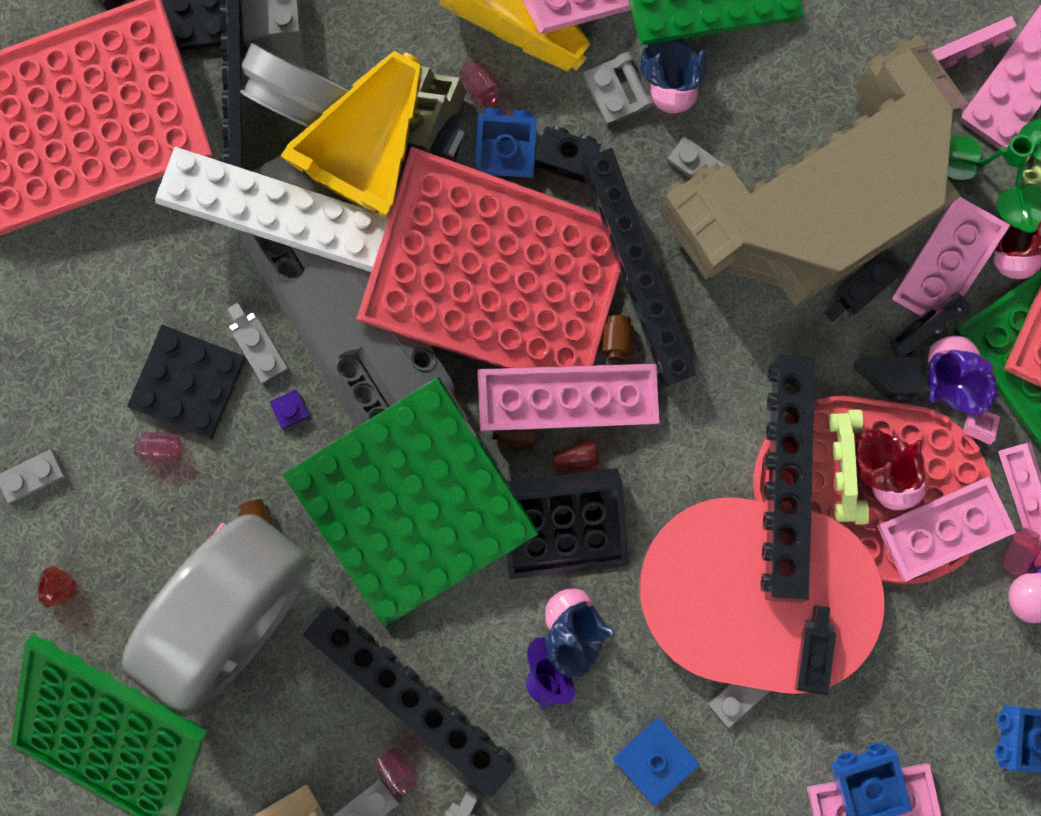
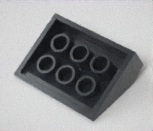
(576, 522)

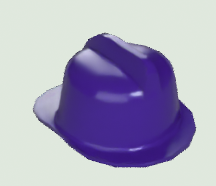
(544, 680)

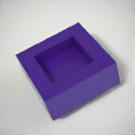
(289, 409)

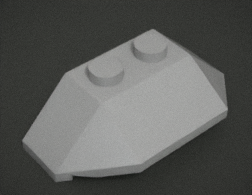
(275, 27)

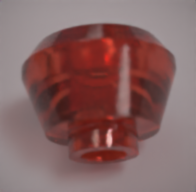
(55, 587)

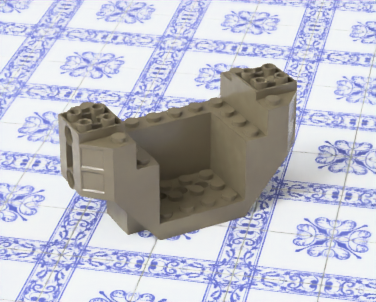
(840, 200)

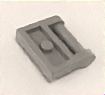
(609, 93)

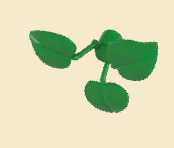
(1014, 206)

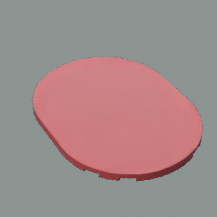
(949, 464)
(709, 606)

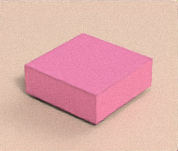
(982, 427)

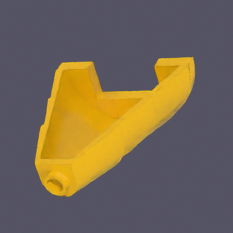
(514, 25)
(363, 136)

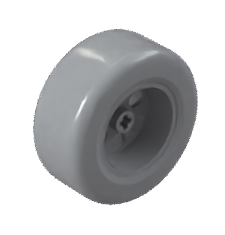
(215, 614)

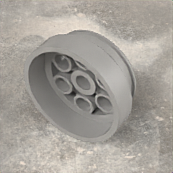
(287, 86)

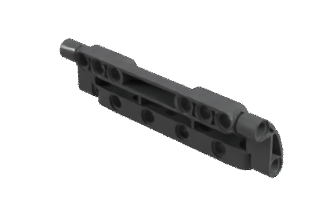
(324, 313)

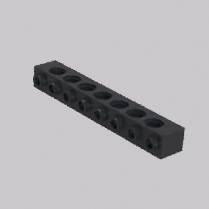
(637, 267)
(801, 374)
(487, 778)

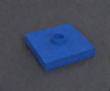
(655, 761)

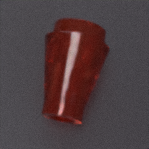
(578, 456)

